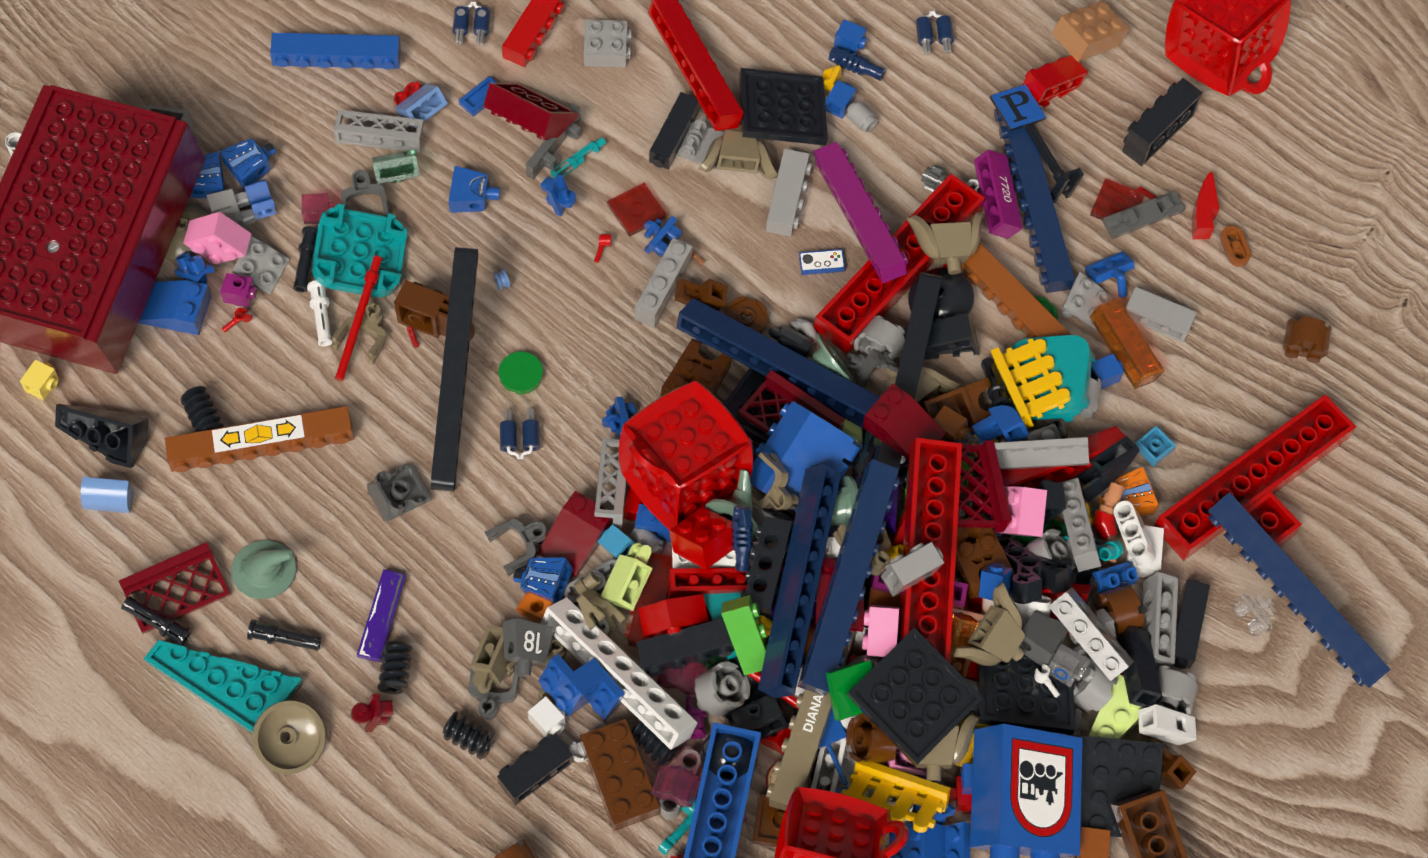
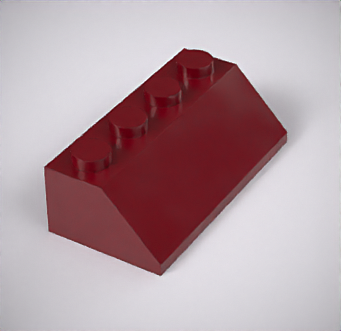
(529, 110)

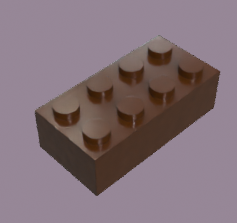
(619, 774)
(1148, 826)

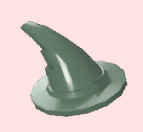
(830, 359)
(741, 496)
(844, 501)
(263, 569)

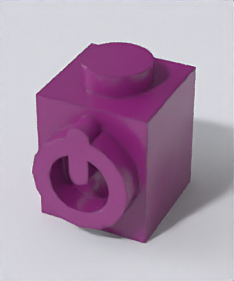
(238, 290)

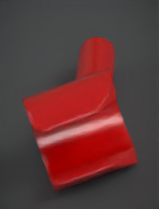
(604, 241)
(239, 316)

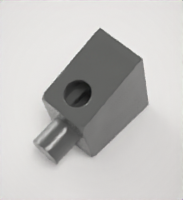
(1042, 638)

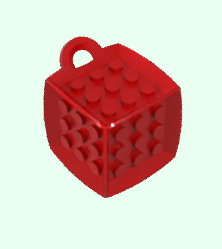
(1226, 41)
(683, 453)
(836, 827)

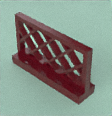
(787, 393)
(992, 488)
(170, 568)

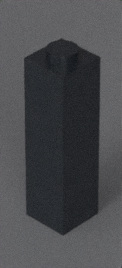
(674, 131)
(1190, 622)
(1142, 675)

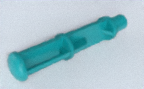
(577, 159)

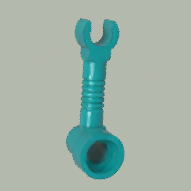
(1109, 550)
(672, 839)

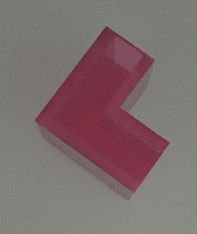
(681, 678)
(677, 785)

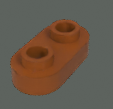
(1235, 248)

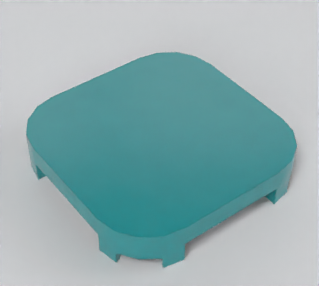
(347, 248)
(1073, 361)

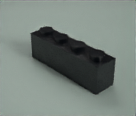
(684, 647)

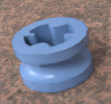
(501, 279)

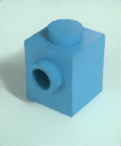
(615, 542)

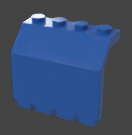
(801, 443)

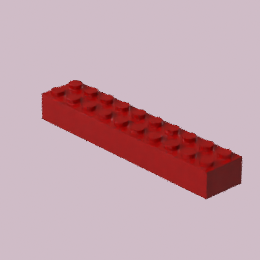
(866, 295)
(1255, 473)
(933, 518)

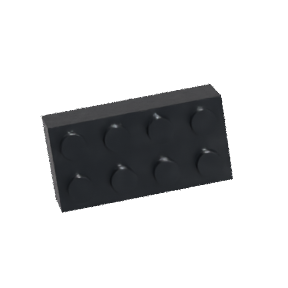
(1161, 121)

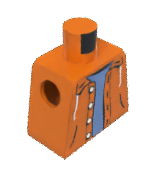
(1137, 491)

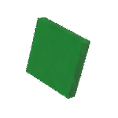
(841, 682)

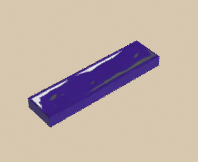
(381, 615)

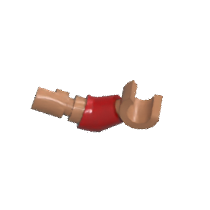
(1104, 517)

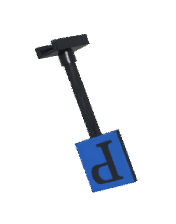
(1021, 110)

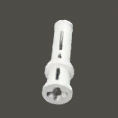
(319, 304)

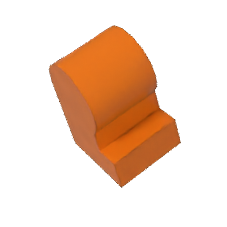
(533, 607)

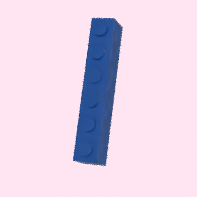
(335, 50)

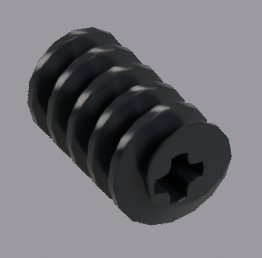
(200, 409)
(392, 667)
(468, 736)
(653, 745)

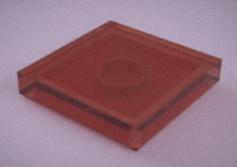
(1114, 199)
(636, 208)

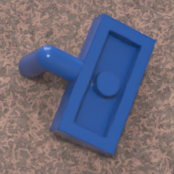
(1111, 267)

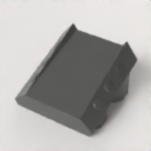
(397, 492)

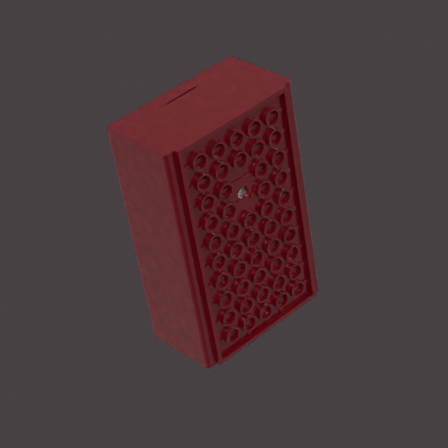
(89, 223)

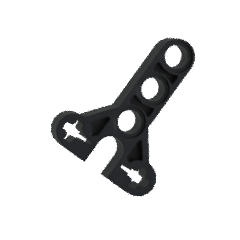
(1034, 573)

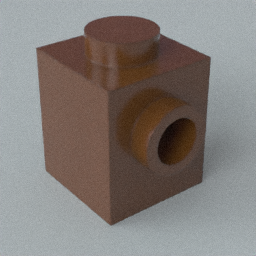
(952, 423)

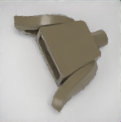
(738, 155)
(948, 241)
(929, 385)
(997, 634)
(949, 749)

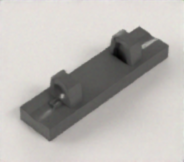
(544, 155)
(1143, 215)

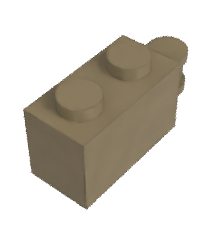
(489, 660)

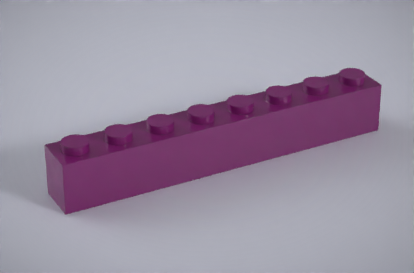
(860, 212)

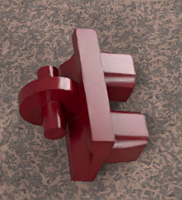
(373, 713)

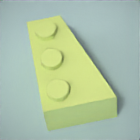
(1117, 715)

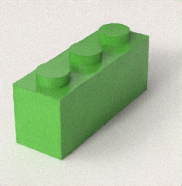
(746, 632)

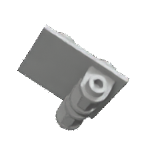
(698, 141)
(261, 264)
(1084, 299)

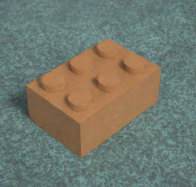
(1090, 31)

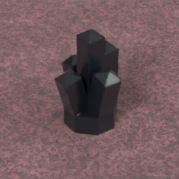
(791, 339)

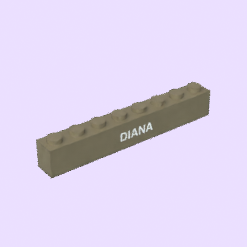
(803, 744)

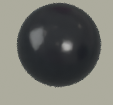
(731, 751)

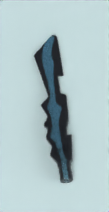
(864, 456)

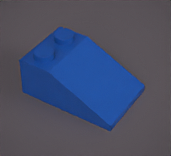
(177, 306)

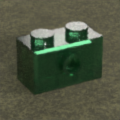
(395, 167)

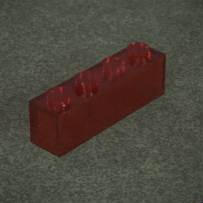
(653, 591)

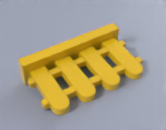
(1027, 390)
(901, 785)

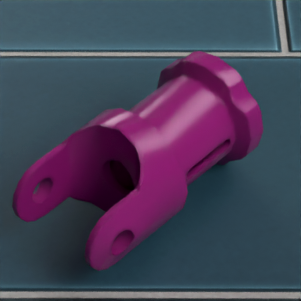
(699, 716)

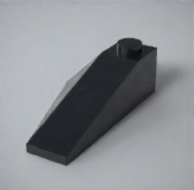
(111, 433)

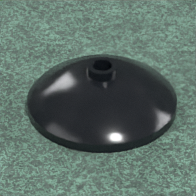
(957, 294)

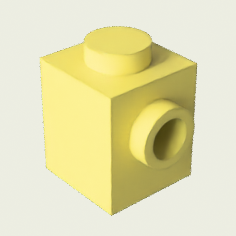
(40, 379)

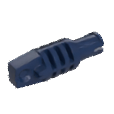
(856, 63)
(742, 537)

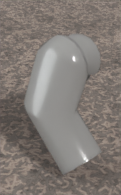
(805, 327)

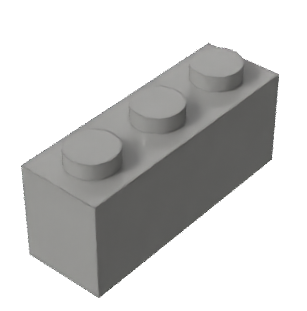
(1160, 314)

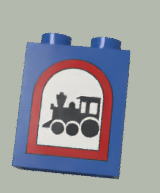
(1026, 792)

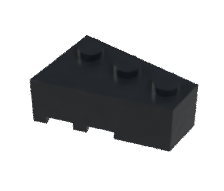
(950, 336)

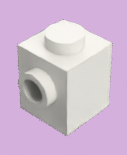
(547, 717)

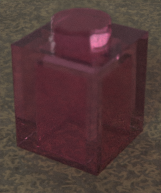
(313, 206)

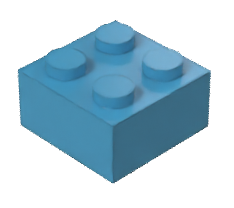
(1155, 446)

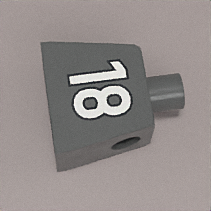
(526, 644)

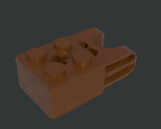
(423, 309)
(696, 368)
(962, 401)
(974, 552)

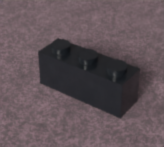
(534, 768)

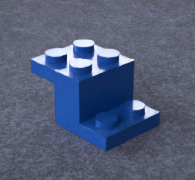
(583, 686)
(939, 842)

